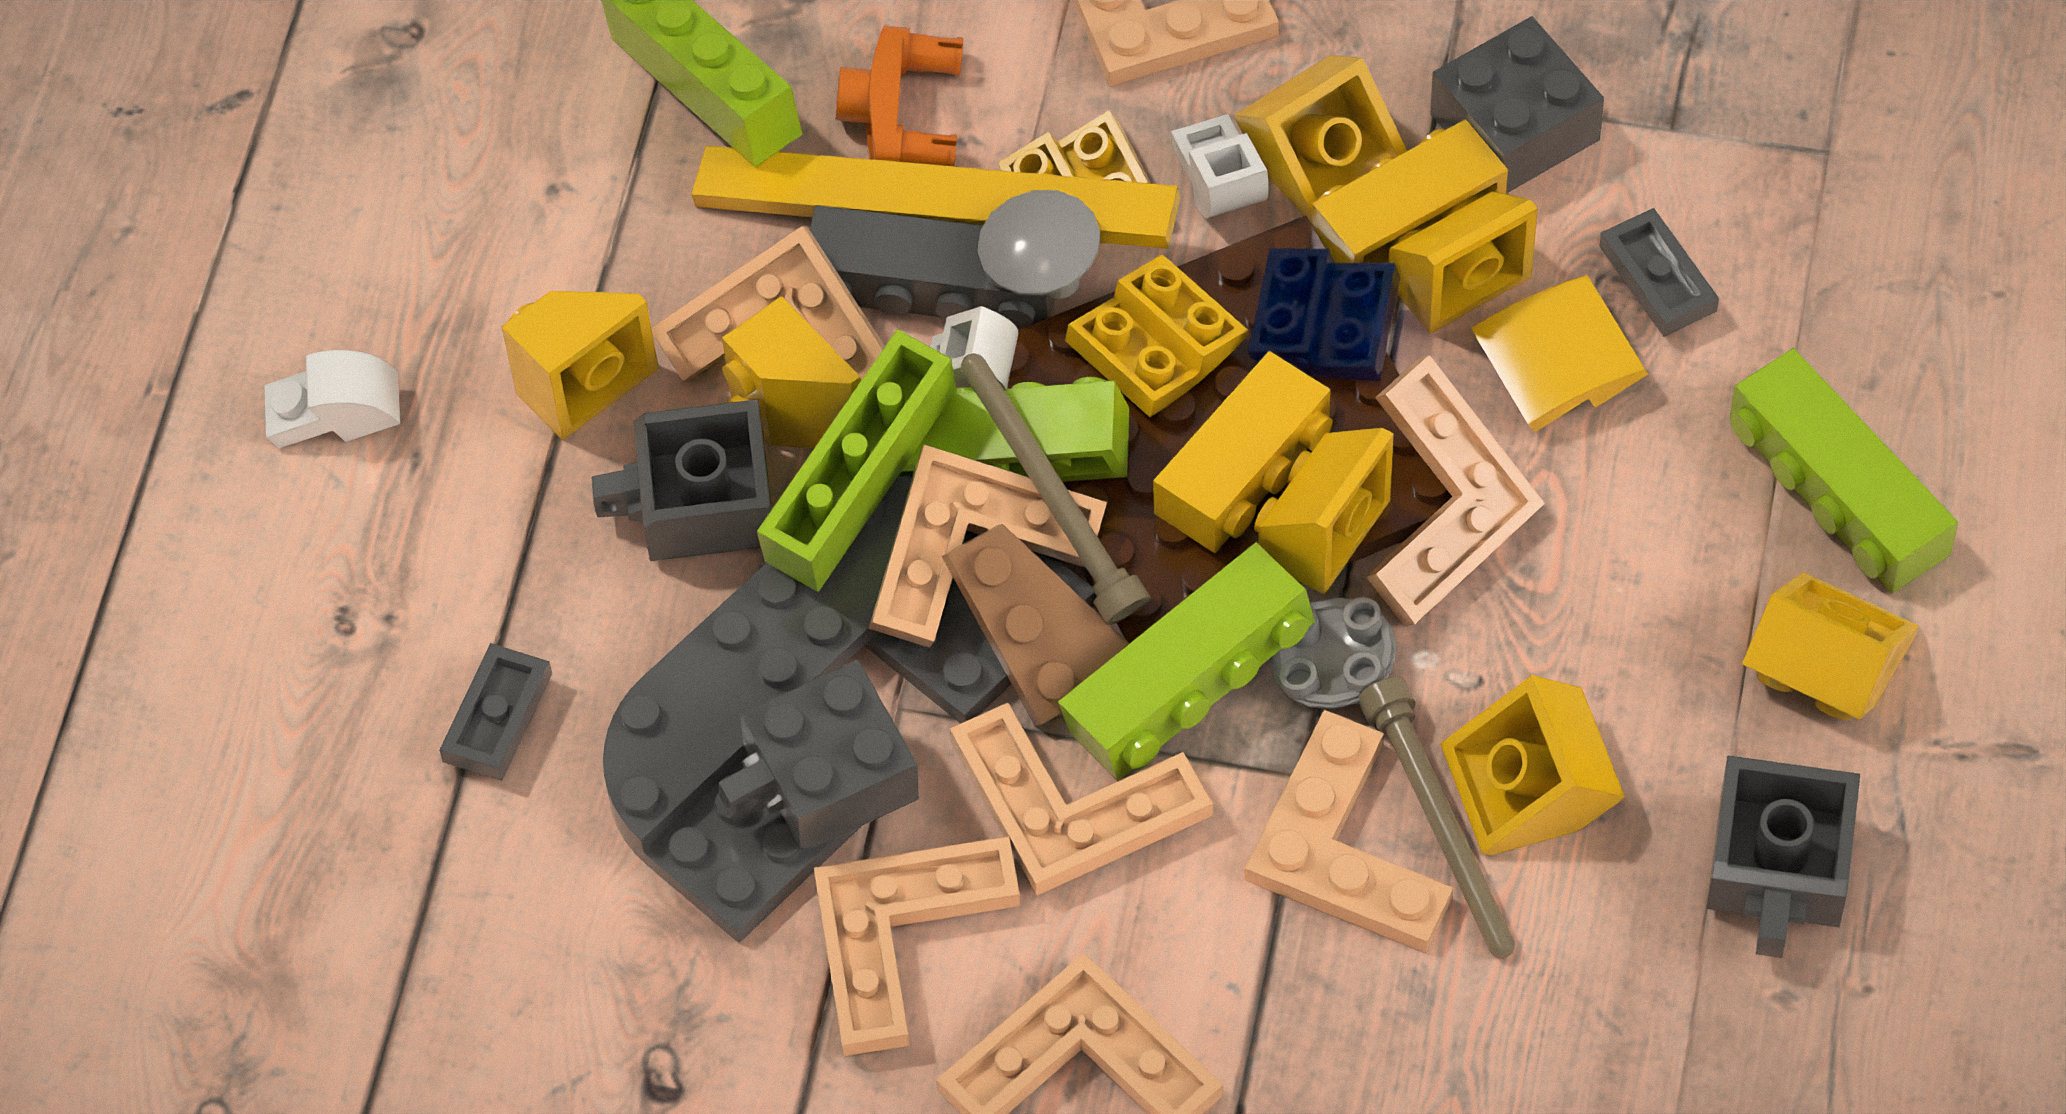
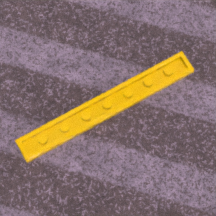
(798, 181)

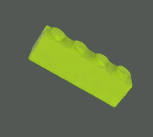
(708, 72)
(1075, 424)
(857, 460)
(1842, 471)
(1187, 662)

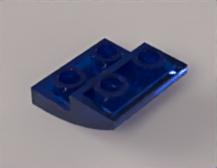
(1325, 313)

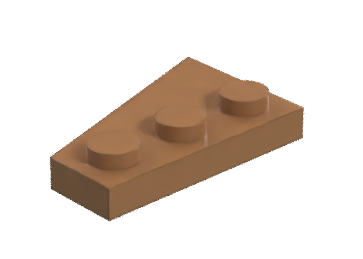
(1031, 620)

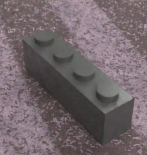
(916, 266)

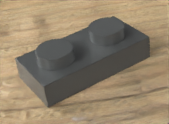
(1658, 272)
(496, 711)

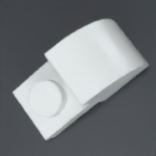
(1220, 166)
(980, 333)
(336, 393)

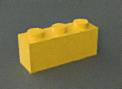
(1406, 194)
(1242, 452)

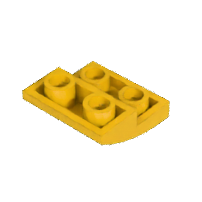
(1091, 151)
(1156, 335)
(1559, 351)

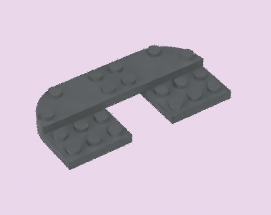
(683, 721)

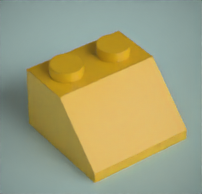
(1321, 129)
(1466, 258)
(578, 353)
(790, 373)
(1328, 505)
(1828, 646)
(1532, 766)

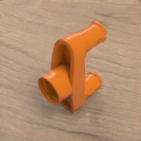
(873, 95)

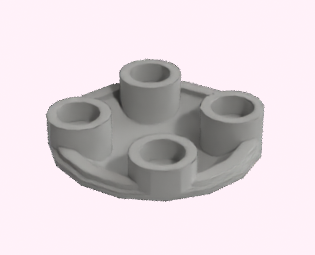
(1039, 244)
(1338, 655)

